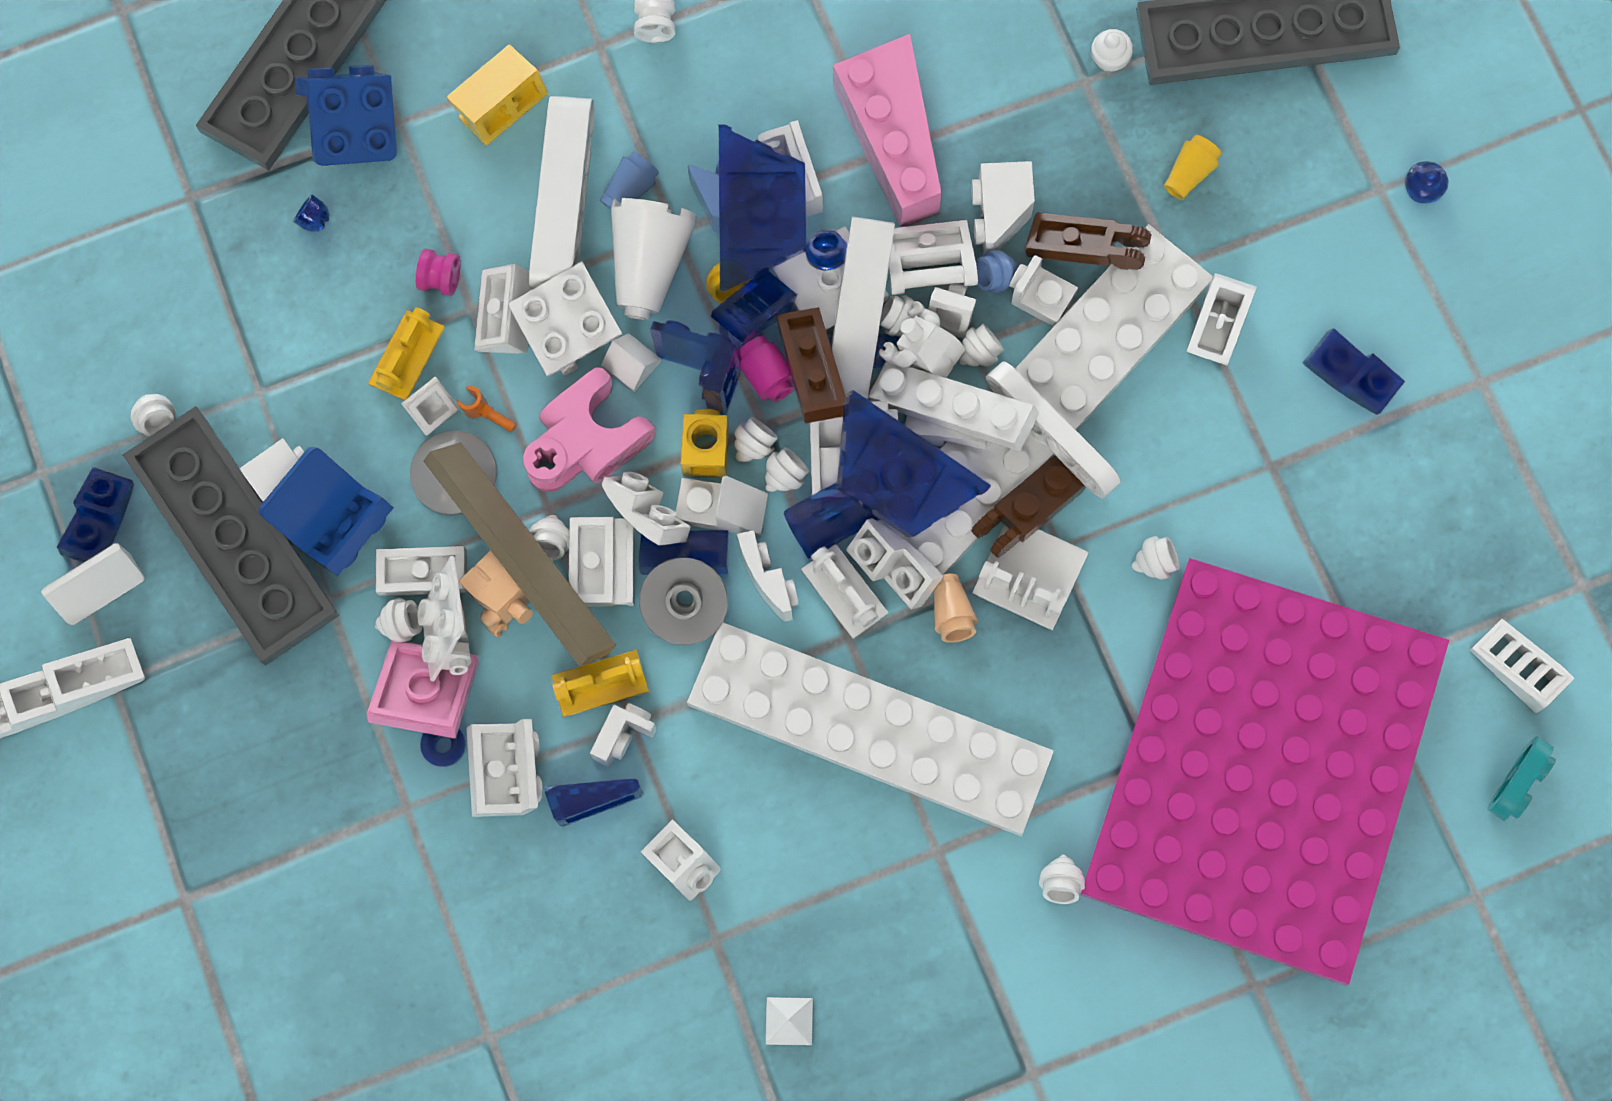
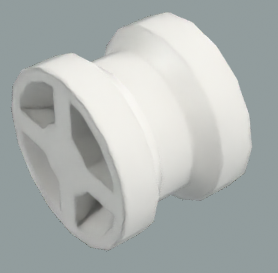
(654, 20)

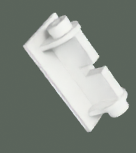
(843, 590)

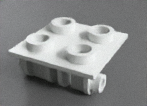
(565, 319)
(1032, 577)
(444, 625)

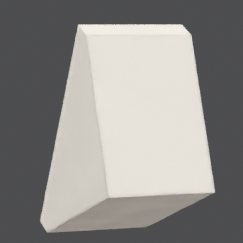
(1221, 319)

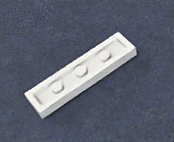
(955, 405)

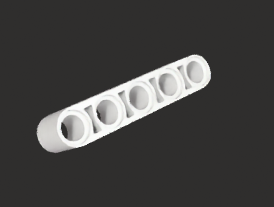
(562, 188)

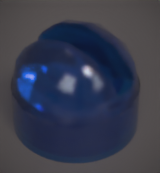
(312, 214)

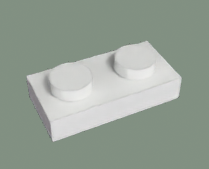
(413, 569)

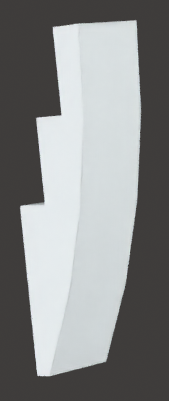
(861, 302)
(67, 685)

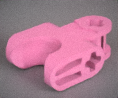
(578, 442)

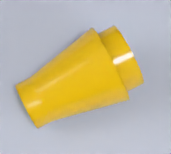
(1193, 165)

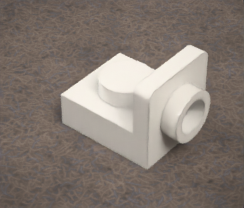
(1041, 292)
(613, 737)
(681, 860)

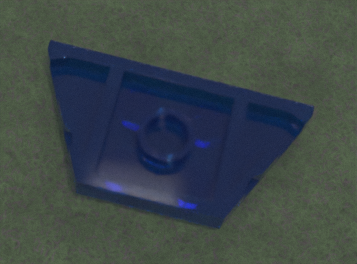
(758, 208)
(898, 471)

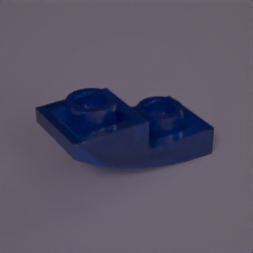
(1353, 374)
(98, 515)

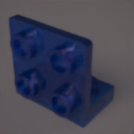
(709, 353)

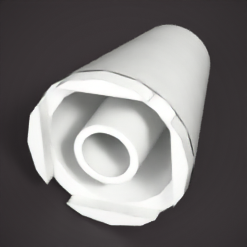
(646, 252)

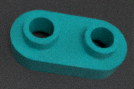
(1531, 765)

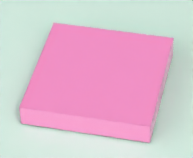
(413, 702)

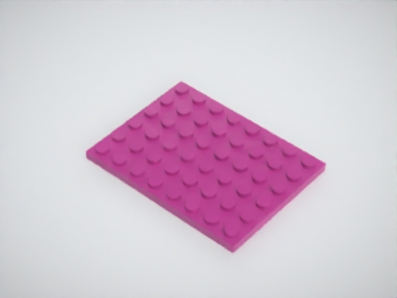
(1267, 771)

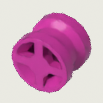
(438, 272)

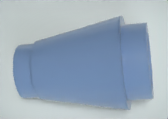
(631, 179)

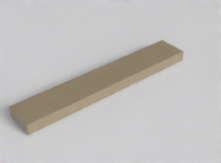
(520, 553)

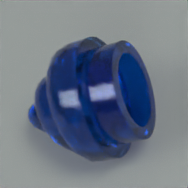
(1426, 182)

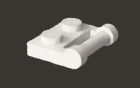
(929, 247)

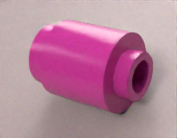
(766, 369)

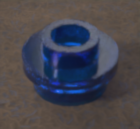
(826, 250)
(452, 756)

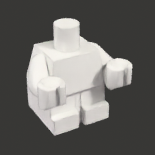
(924, 344)

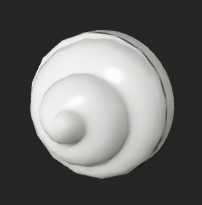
(1112, 50)
(894, 313)
(980, 347)
(152, 413)
(753, 440)
(784, 471)
(551, 536)
(1157, 558)
(399, 620)
(1062, 881)

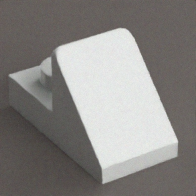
(722, 506)

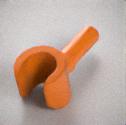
(481, 408)

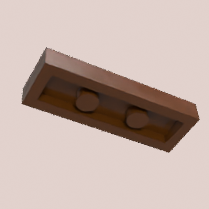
(811, 365)

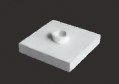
(814, 286)

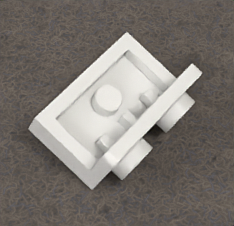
(503, 769)

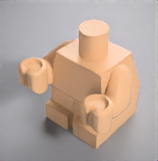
(497, 594)

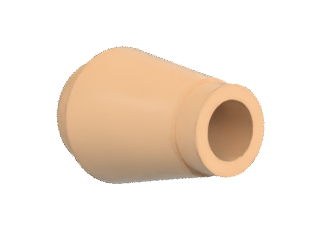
(952, 611)

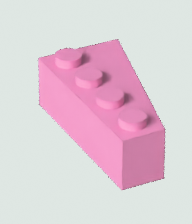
(890, 120)

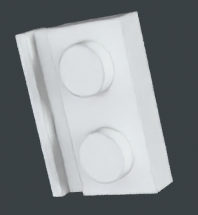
(602, 560)

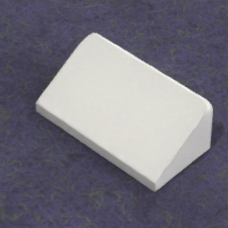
(496, 325)
(93, 584)

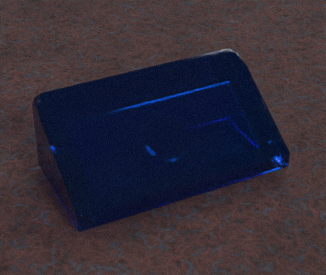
(825, 519)
(703, 545)

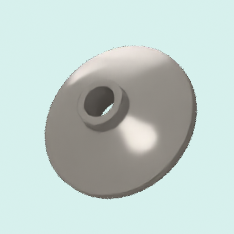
(425, 483)
(678, 621)

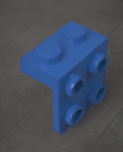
(349, 115)
(324, 511)

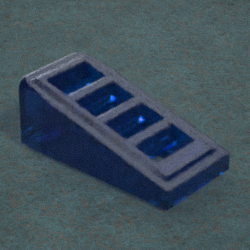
(769, 290)
(582, 800)

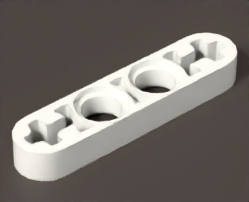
(1057, 432)

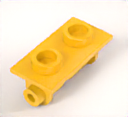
(407, 354)
(599, 683)

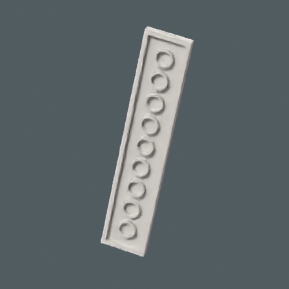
(1075, 372)

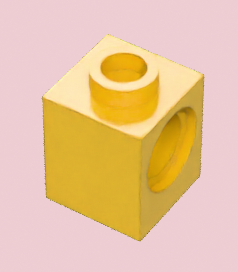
(705, 462)

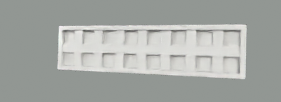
(871, 728)

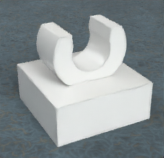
(953, 308)

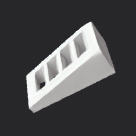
(1521, 687)

